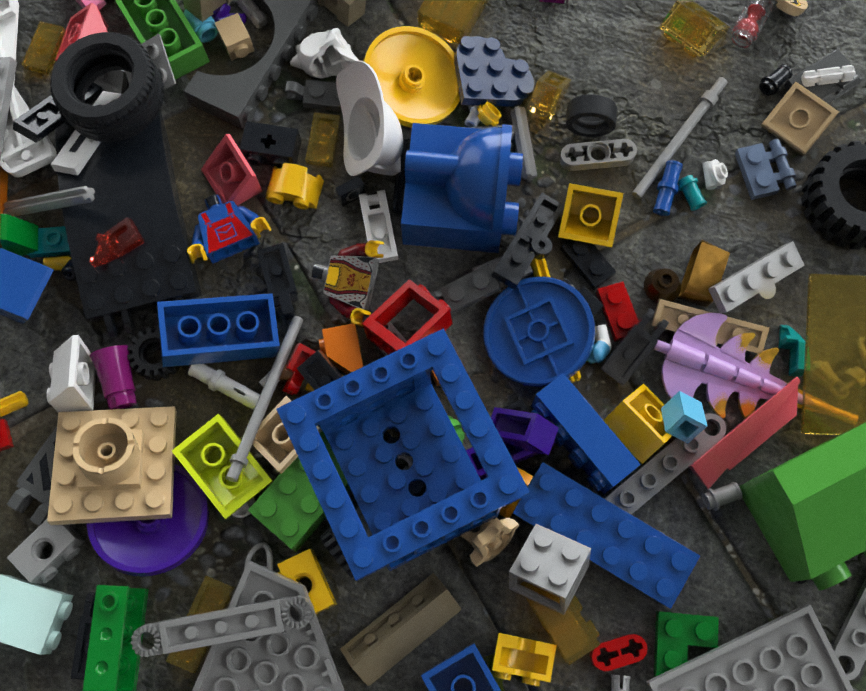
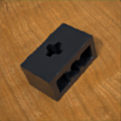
(270, 144)

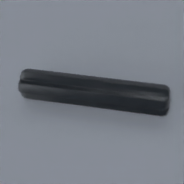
(399, 187)

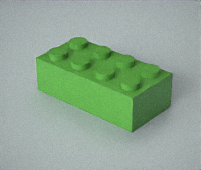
(166, 18)
(290, 504)

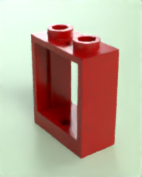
(409, 291)

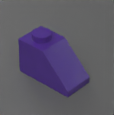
(525, 430)

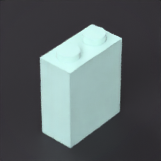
(32, 614)

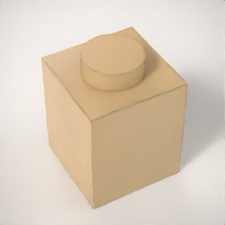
(234, 36)

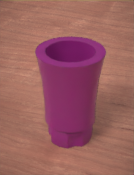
(115, 376)

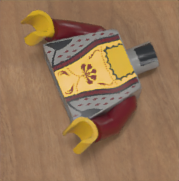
(351, 279)

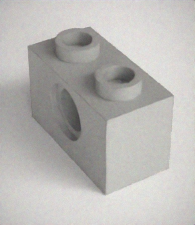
(30, 556)

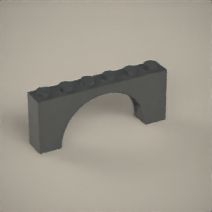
(239, 94)

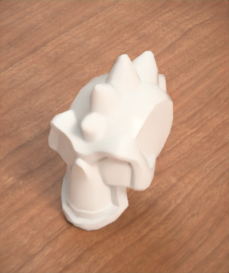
(323, 54)

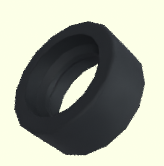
(591, 115)

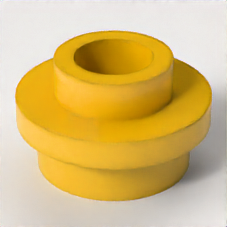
(488, 114)

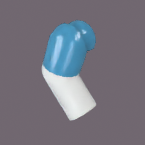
(602, 346)

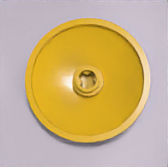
(415, 74)

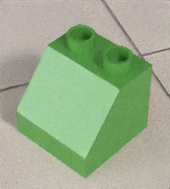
(815, 509)

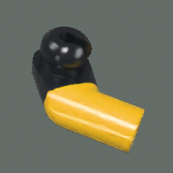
(63, 264)

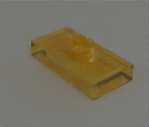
(43, 48)

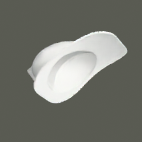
(370, 126)

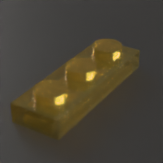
(211, 597)

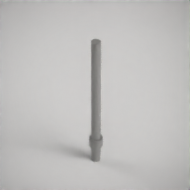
(706, 101)

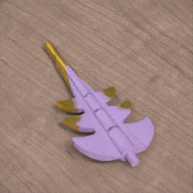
(696, 359)

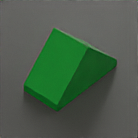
(18, 235)

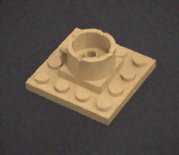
(113, 466)

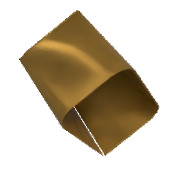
(703, 271)

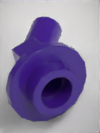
(223, 12)

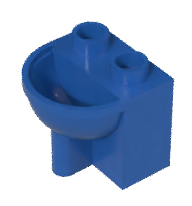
(459, 187)

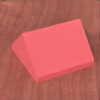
(231, 173)

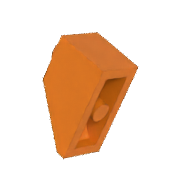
(342, 347)

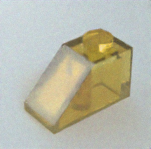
(548, 95)

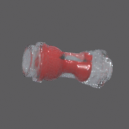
(747, 29)

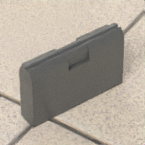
(831, 91)

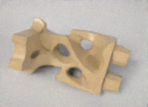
(490, 539)

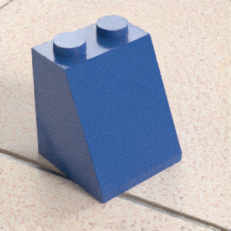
(20, 285)

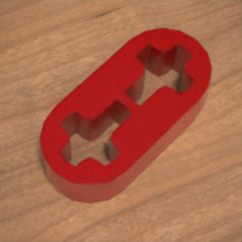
(621, 659)

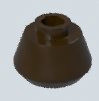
(662, 284)

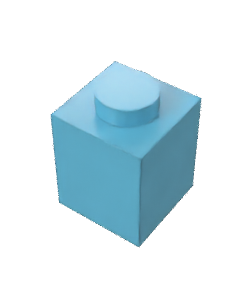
(683, 417)

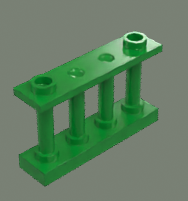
(110, 656)

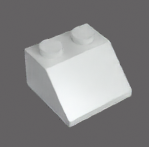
(72, 377)

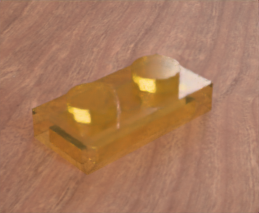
(323, 139)

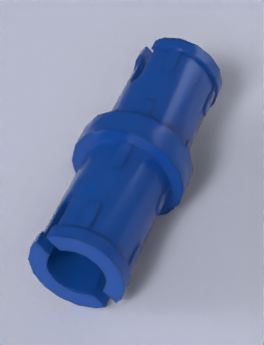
(667, 188)

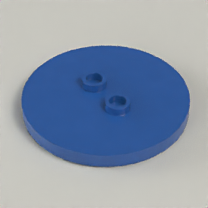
(539, 331)

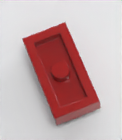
(617, 309)

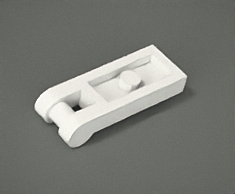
(378, 224)

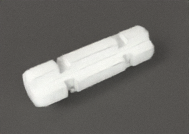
(828, 75)

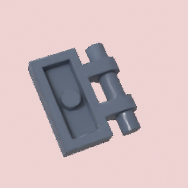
(758, 173)

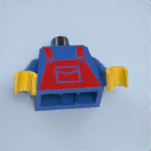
(225, 230)

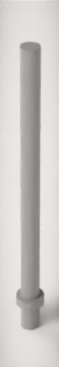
(240, 459)

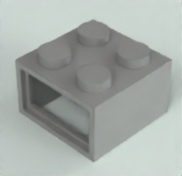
(550, 564)

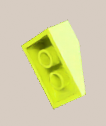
(207, 461)

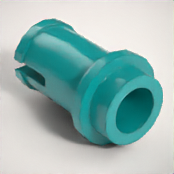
(692, 193)

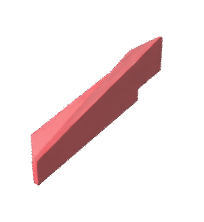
(748, 435)

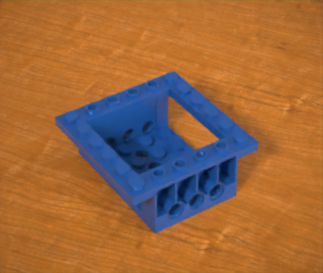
(400, 396)

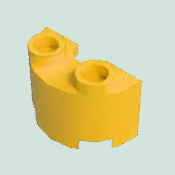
(294, 185)
(523, 658)

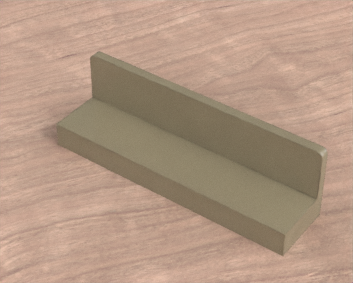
(400, 629)

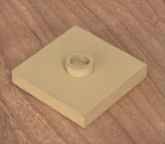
(799, 118)

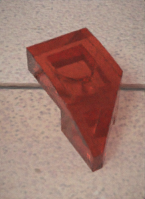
(116, 242)

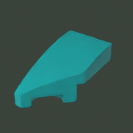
(792, 340)

